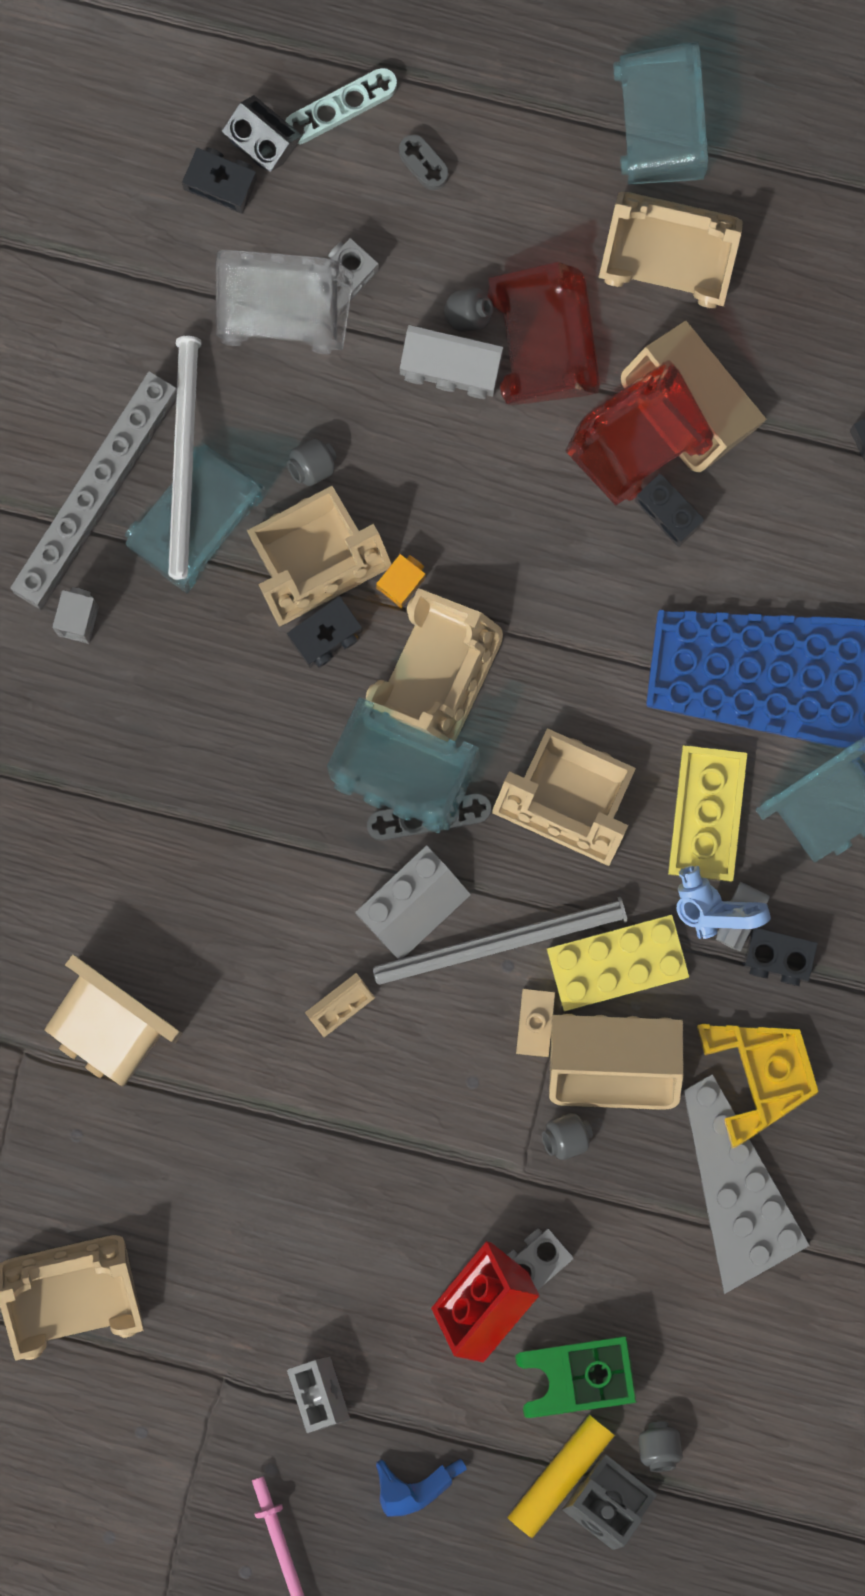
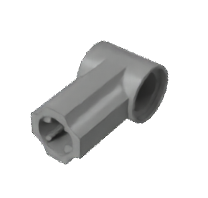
(736, 937)

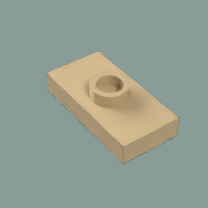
(340, 1005)
(535, 1023)

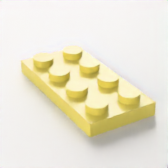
(708, 812)
(617, 963)

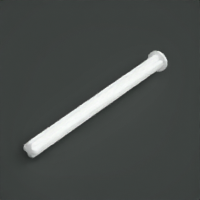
(183, 456)

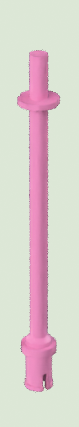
(269, 1513)

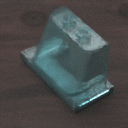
(826, 804)

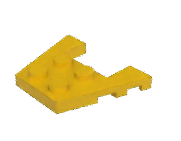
(775, 1072)

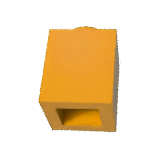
(401, 579)

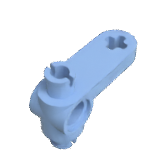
(703, 908)

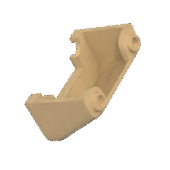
(671, 247)
(438, 666)
(68, 1294)

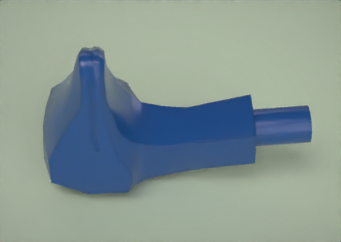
(403, 1498)

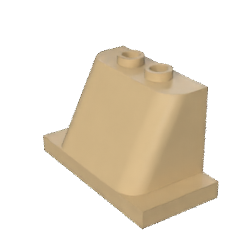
(315, 555)
(569, 796)
(106, 1025)

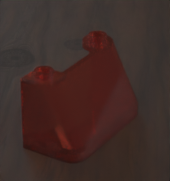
(546, 334)
(639, 432)

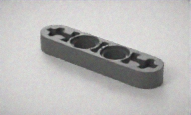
(390, 831)

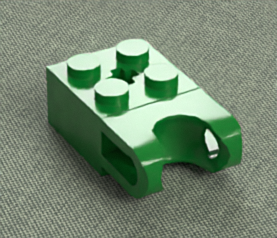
(570, 1379)

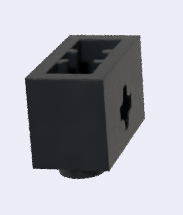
(202, 182)
(307, 634)

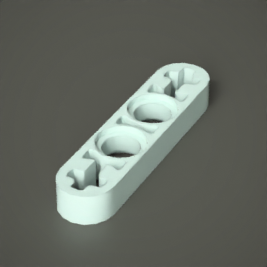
(337, 101)

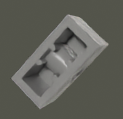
(318, 1394)

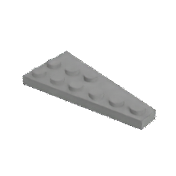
(743, 1204)

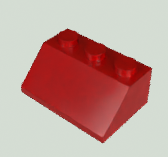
(484, 1303)

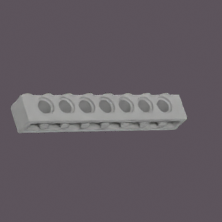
(94, 490)

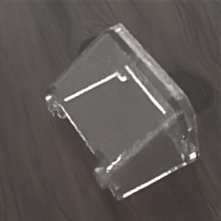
(282, 299)

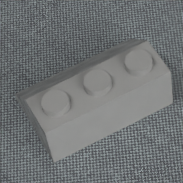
(450, 362)
(413, 903)

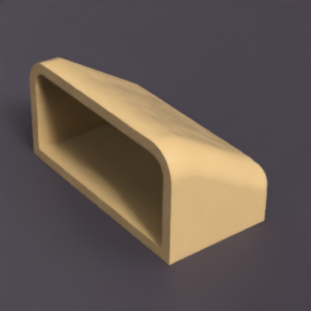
(718, 395)
(616, 1062)

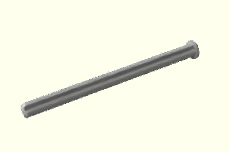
(500, 942)

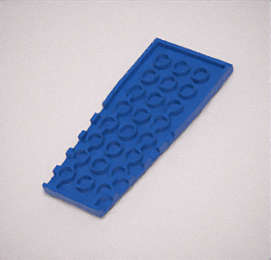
(763, 673)

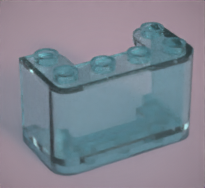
(402, 767)

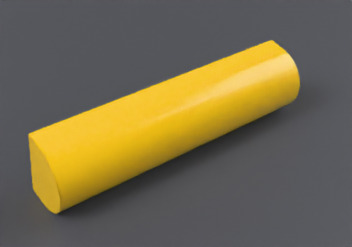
(560, 1476)

